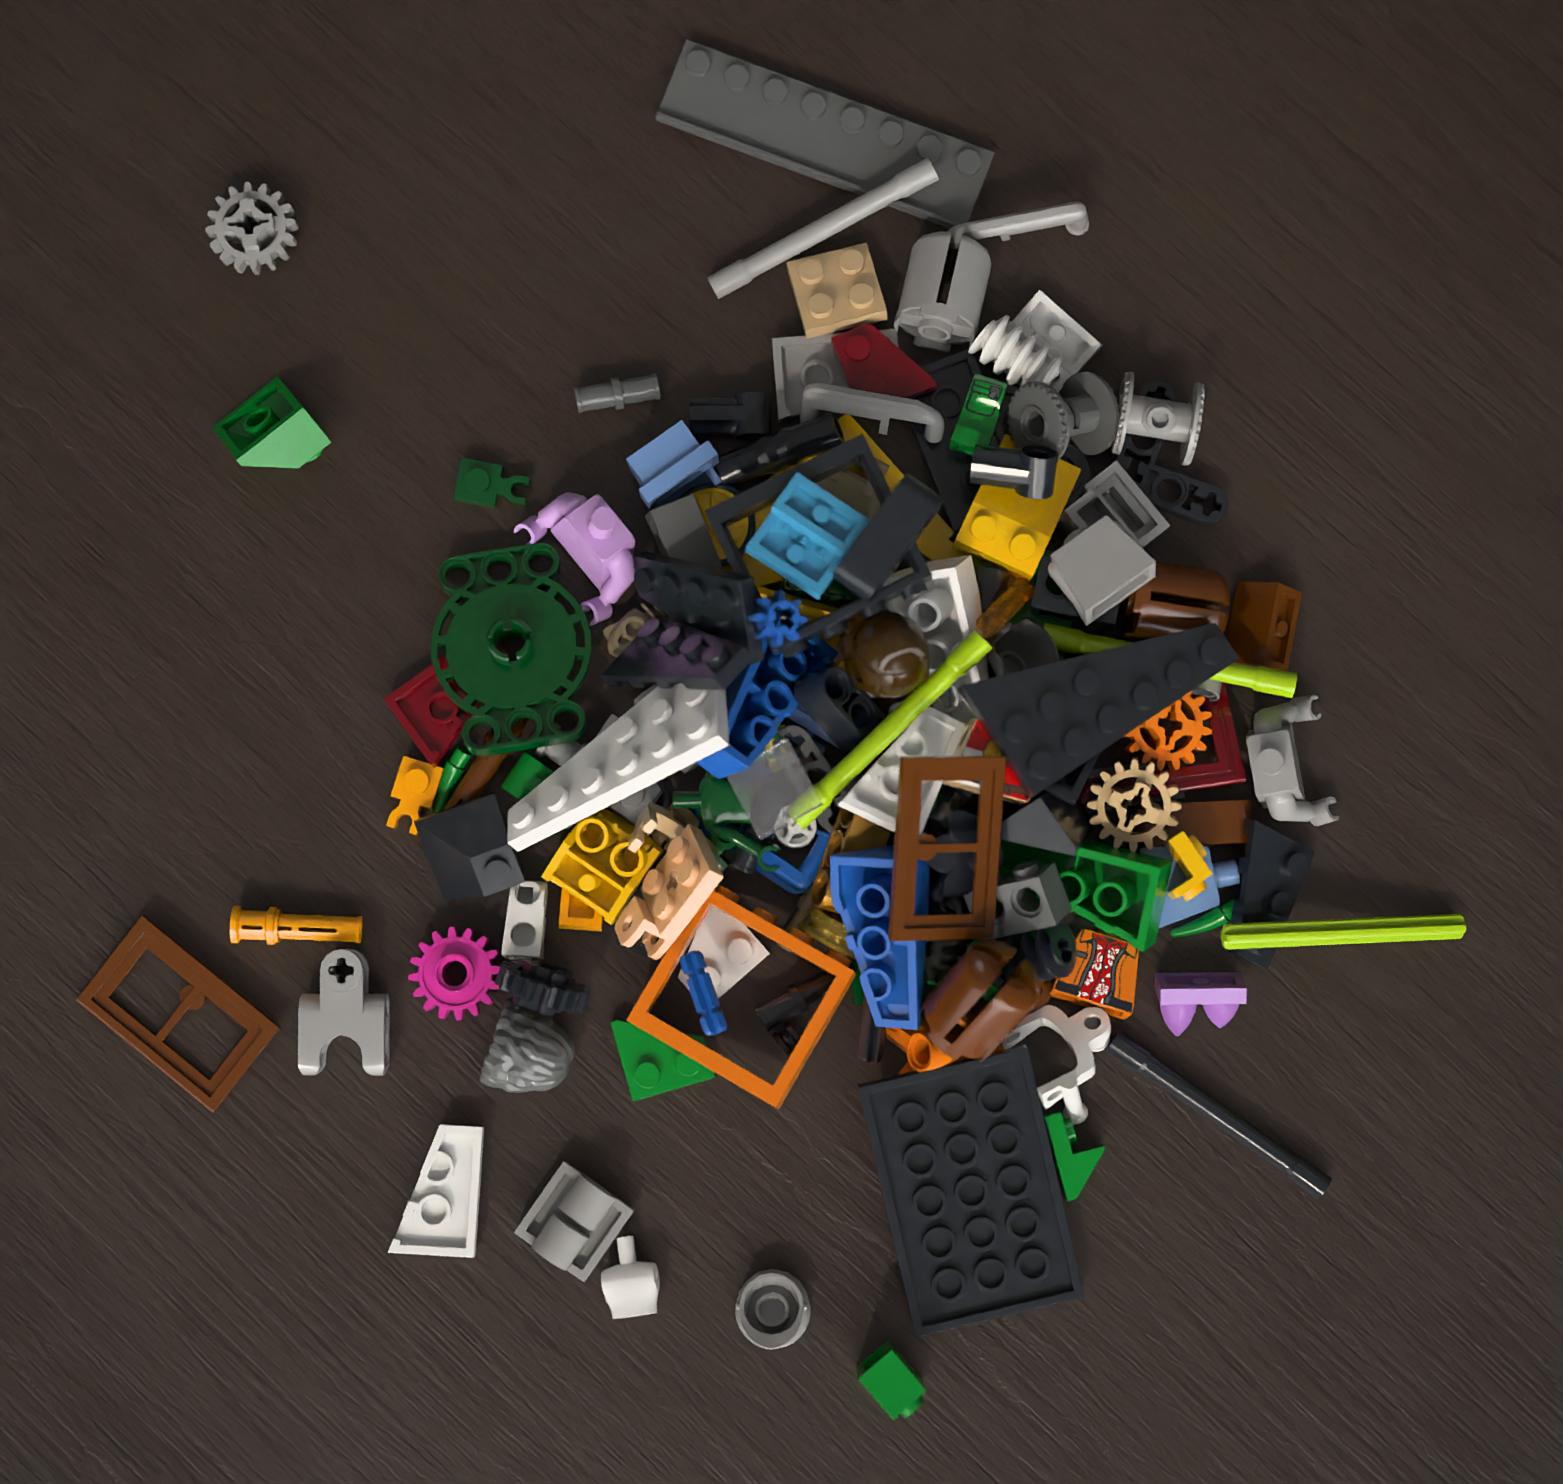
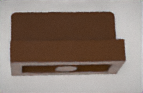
(1263, 623)

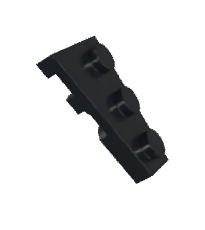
(1270, 883)

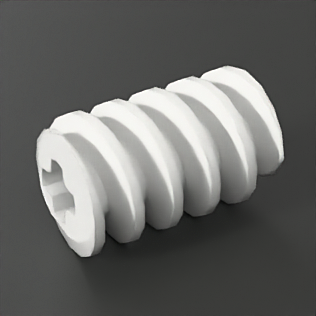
(1014, 354)

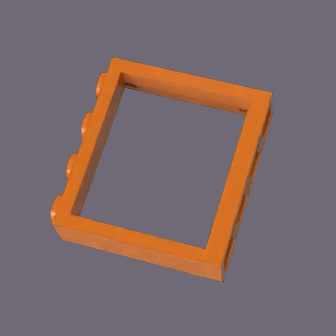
(794, 941)

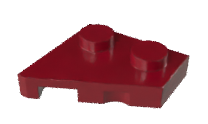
(878, 365)

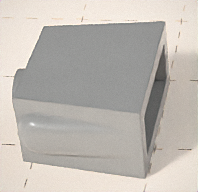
(1100, 568)

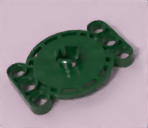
(542, 667)

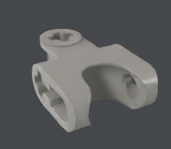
(347, 1011)

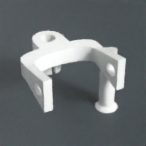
(1083, 1033)

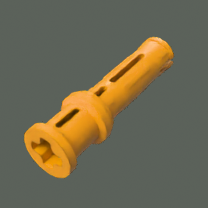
(274, 926)

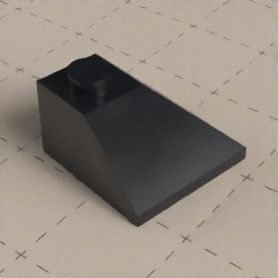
(470, 849)

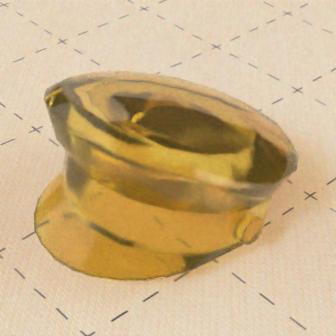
(826, 929)

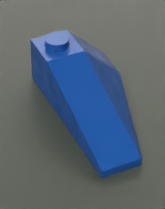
(889, 969)

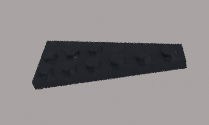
(1076, 707)

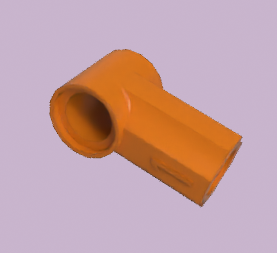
(919, 1048)

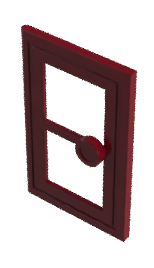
(1226, 771)

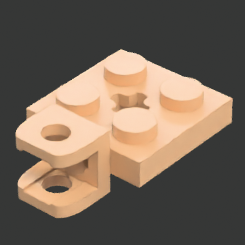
(671, 894)

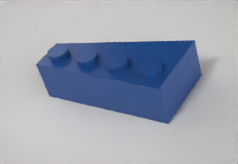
(760, 702)

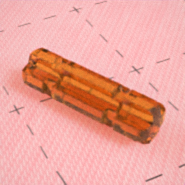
(1005, 607)

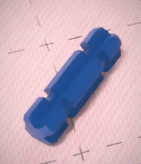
(703, 993)

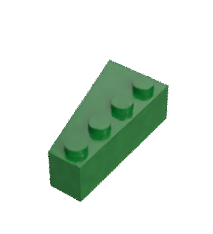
(1106, 885)

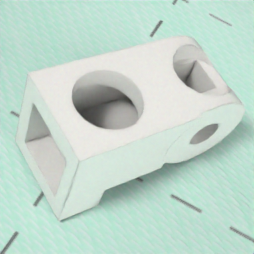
(525, 921)

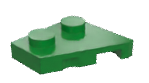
(654, 1065)

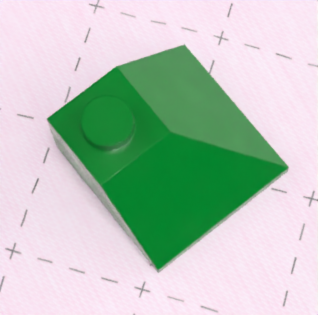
(272, 430)

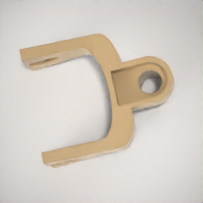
(667, 826)

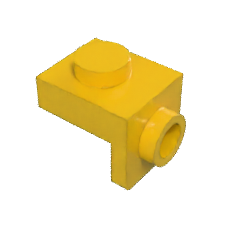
(1189, 856)

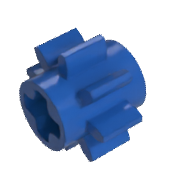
(789, 621)

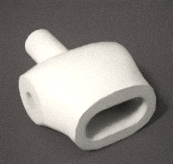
(632, 1285)

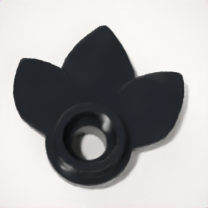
(958, 865)

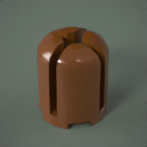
(1174, 602)
(961, 998)

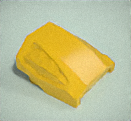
(594, 867)

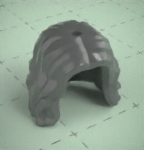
(527, 1052)

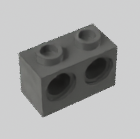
(1020, 908)

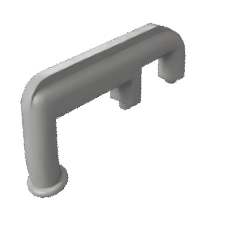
(1070, 214)
(872, 406)

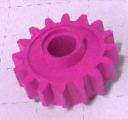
(433, 973)

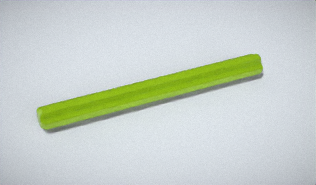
(1342, 931)

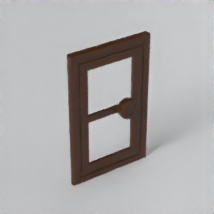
(912, 845)
(203, 985)

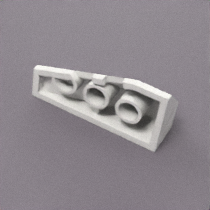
(946, 618)

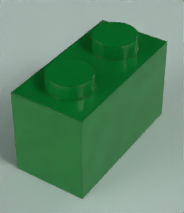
(892, 1381)

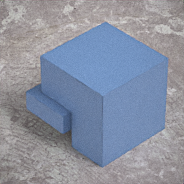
(672, 466)

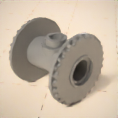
(1159, 418)

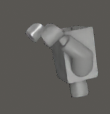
(1277, 766)

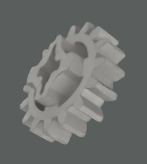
(249, 212)

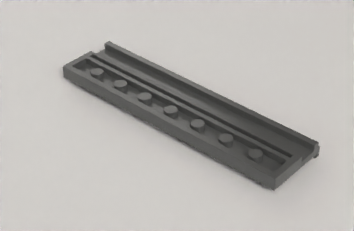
(819, 133)

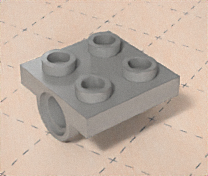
(573, 1221)

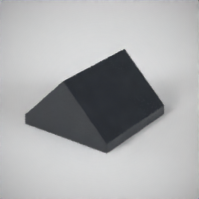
(1047, 824)

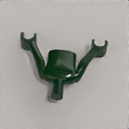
(719, 806)

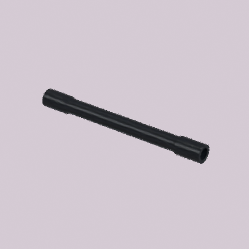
(1293, 1166)

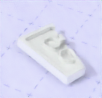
(876, 792)
(445, 1202)

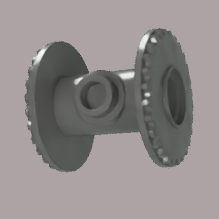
(1080, 415)

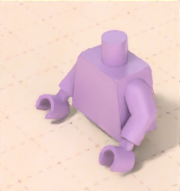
(594, 540)

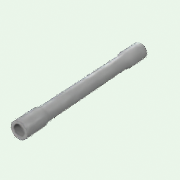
(900, 186)

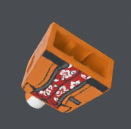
(1102, 974)

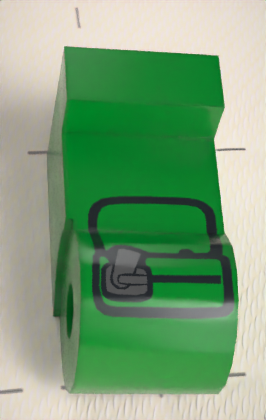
(979, 414)

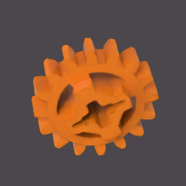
(1163, 741)

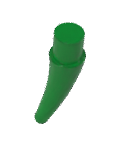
(452, 772)
(1213, 919)

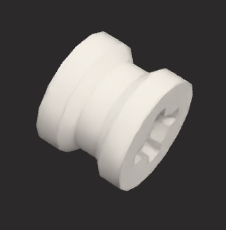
(798, 841)

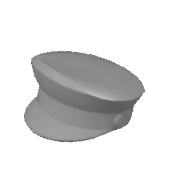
(772, 1309)

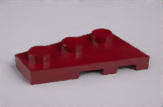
(428, 712)

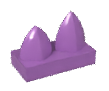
(1182, 992)

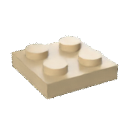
(836, 290)

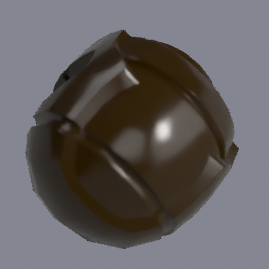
(885, 654)

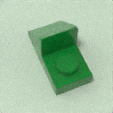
(1071, 1166)

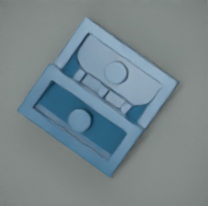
(806, 535)

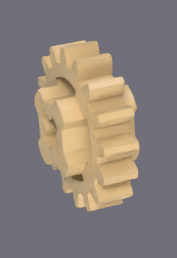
(1115, 795)

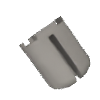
(918, 306)

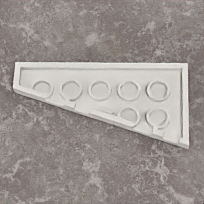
(637, 750)

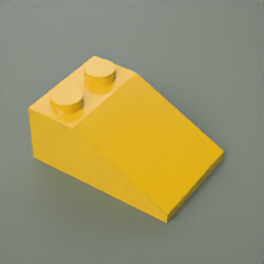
(1014, 529)

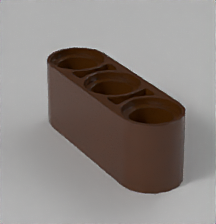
(1210, 822)

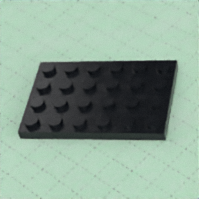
(971, 1191)

